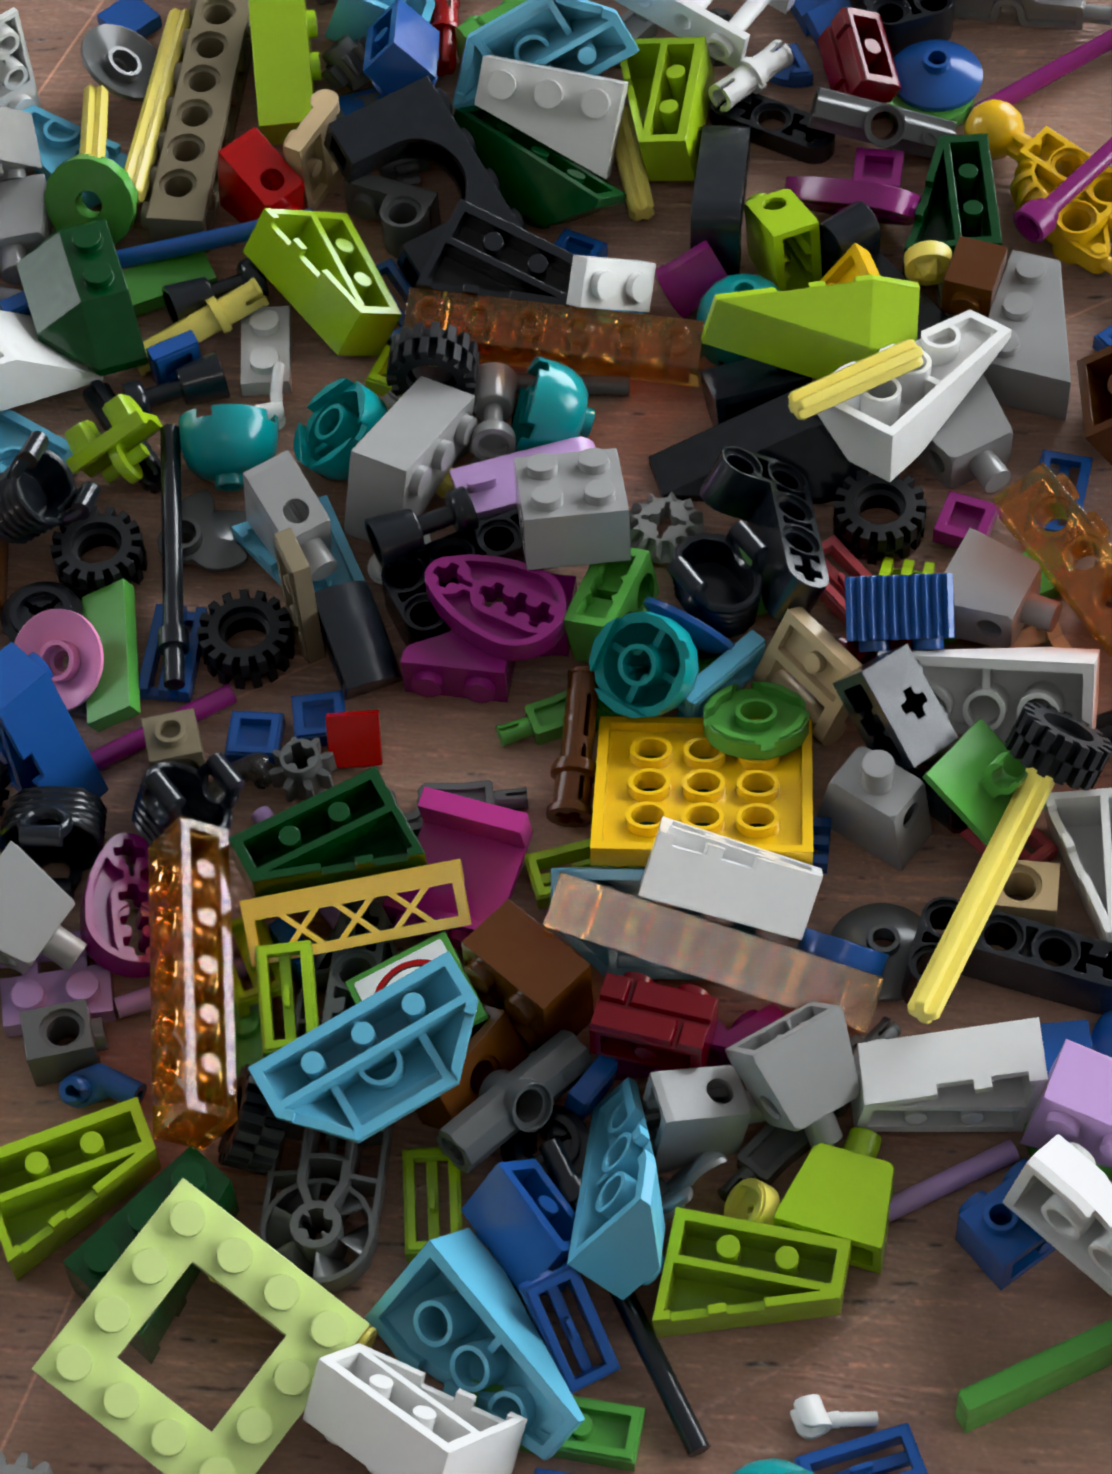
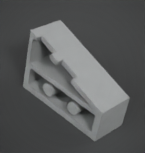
(1034, 363)
(407, 453)

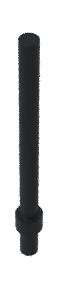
(173, 635)
(635, 1320)

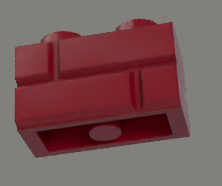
(859, 56)
(653, 1022)

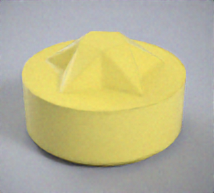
(927, 262)
(752, 1201)

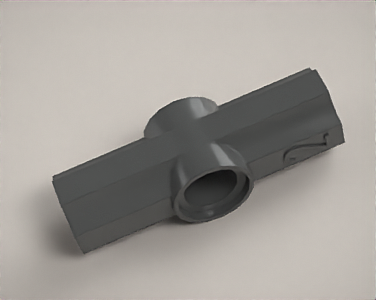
(852, 118)
(514, 1101)

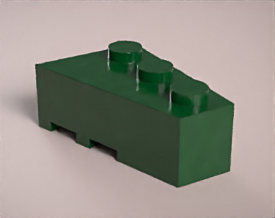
(958, 194)
(328, 839)
(103, 1248)

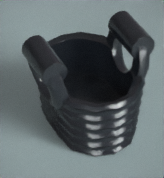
(39, 492)
(717, 582)
(181, 790)
(57, 827)

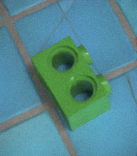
(606, 594)

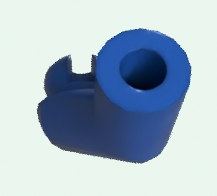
(99, 1084)

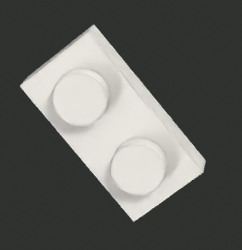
(611, 283)
(265, 340)

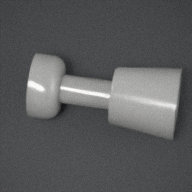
(493, 405)

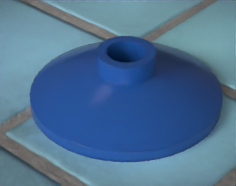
(937, 75)
(703, 636)

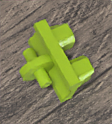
(119, 448)

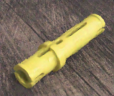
(214, 317)

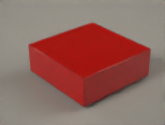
(355, 738)

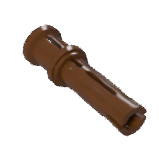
(575, 769)

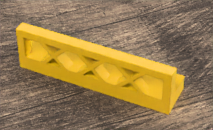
(354, 890)

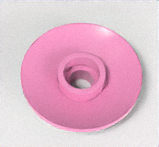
(60, 633)

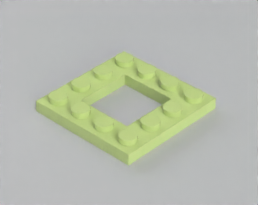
(197, 1232)

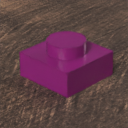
(879, 166)
(959, 515)

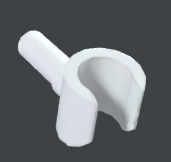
(276, 406)
(813, 1420)

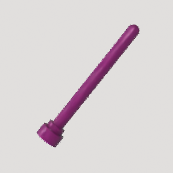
(1054, 70)
(1039, 217)

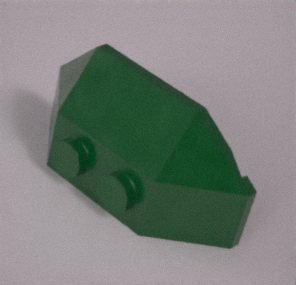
(534, 176)
(83, 299)

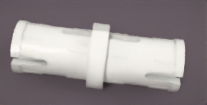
(750, 75)

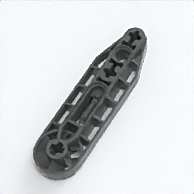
(297, 1211)

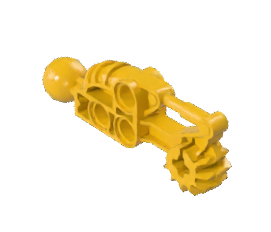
(1043, 164)

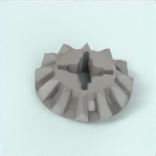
(645, 516)

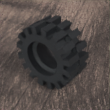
(416, 349)
(94, 532)
(873, 538)
(243, 615)
(1058, 746)
(256, 1135)

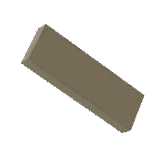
(299, 595)

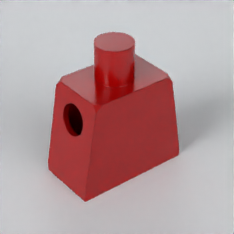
(256, 178)

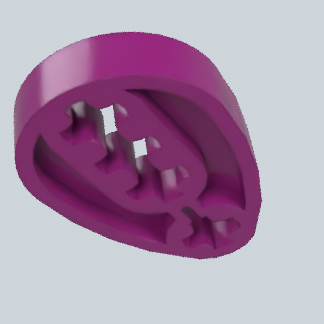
(832, 195)
(490, 628)
(106, 912)

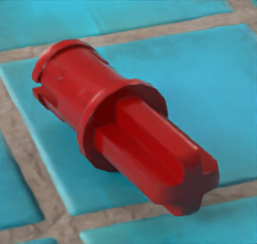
(445, 21)

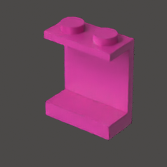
(491, 852)

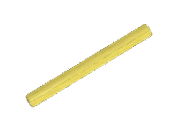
(153, 110)
(979, 898)

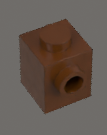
(973, 276)

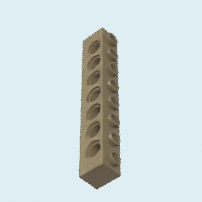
(199, 120)

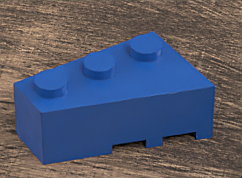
(37, 730)

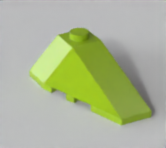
(815, 326)

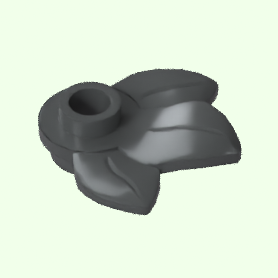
(209, 534)
(678, 1189)

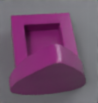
(689, 277)

